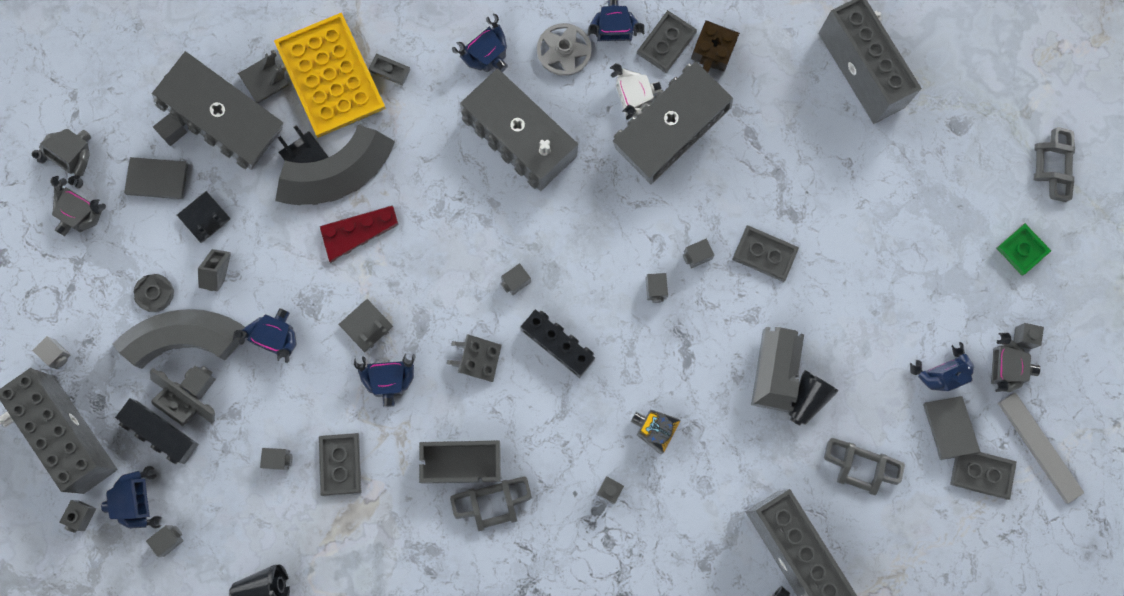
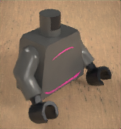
(66, 151)
(73, 209)
(1011, 365)

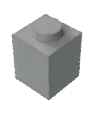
(51, 352)

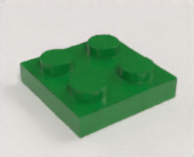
(1023, 249)

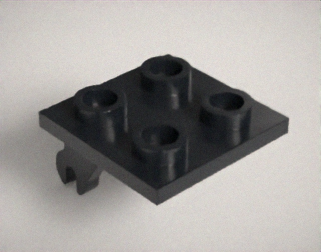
(303, 150)
(203, 217)

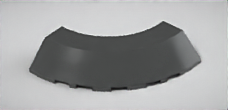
(337, 174)
(177, 331)

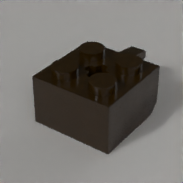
(714, 46)

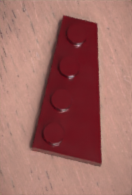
(349, 233)

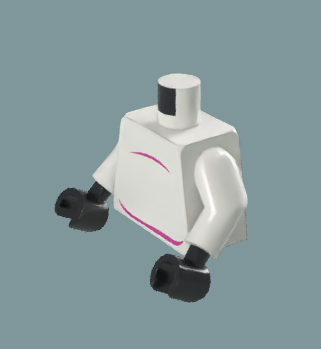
(633, 90)

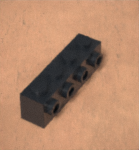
(557, 343)
(157, 431)

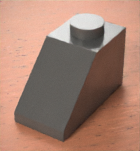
(213, 270)

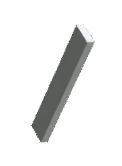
(1041, 448)

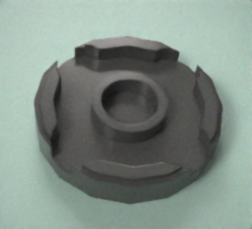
(153, 292)

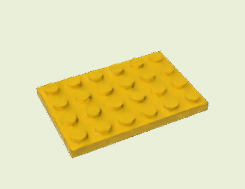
(329, 75)

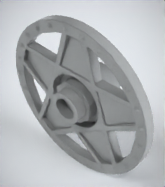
(564, 49)

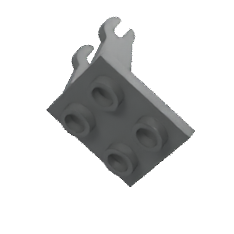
(264, 78)
(365, 325)
(478, 358)

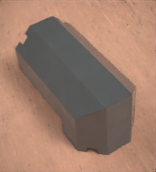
(777, 369)

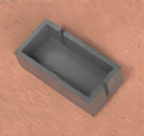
(459, 462)

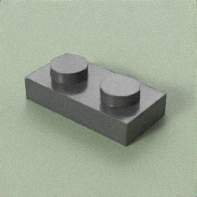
(389, 69)

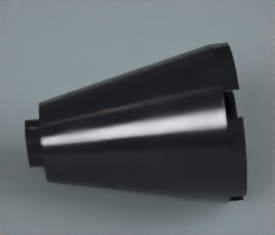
(811, 398)
(263, 583)

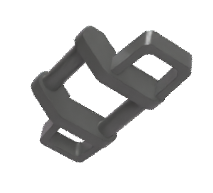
(1053, 177)
(881, 460)
(504, 486)

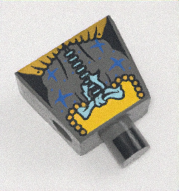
(656, 429)

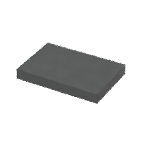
(666, 41)
(156, 178)
(765, 253)
(951, 428)
(339, 464)
(984, 474)

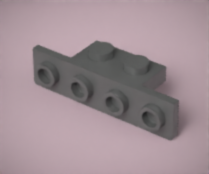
(177, 402)

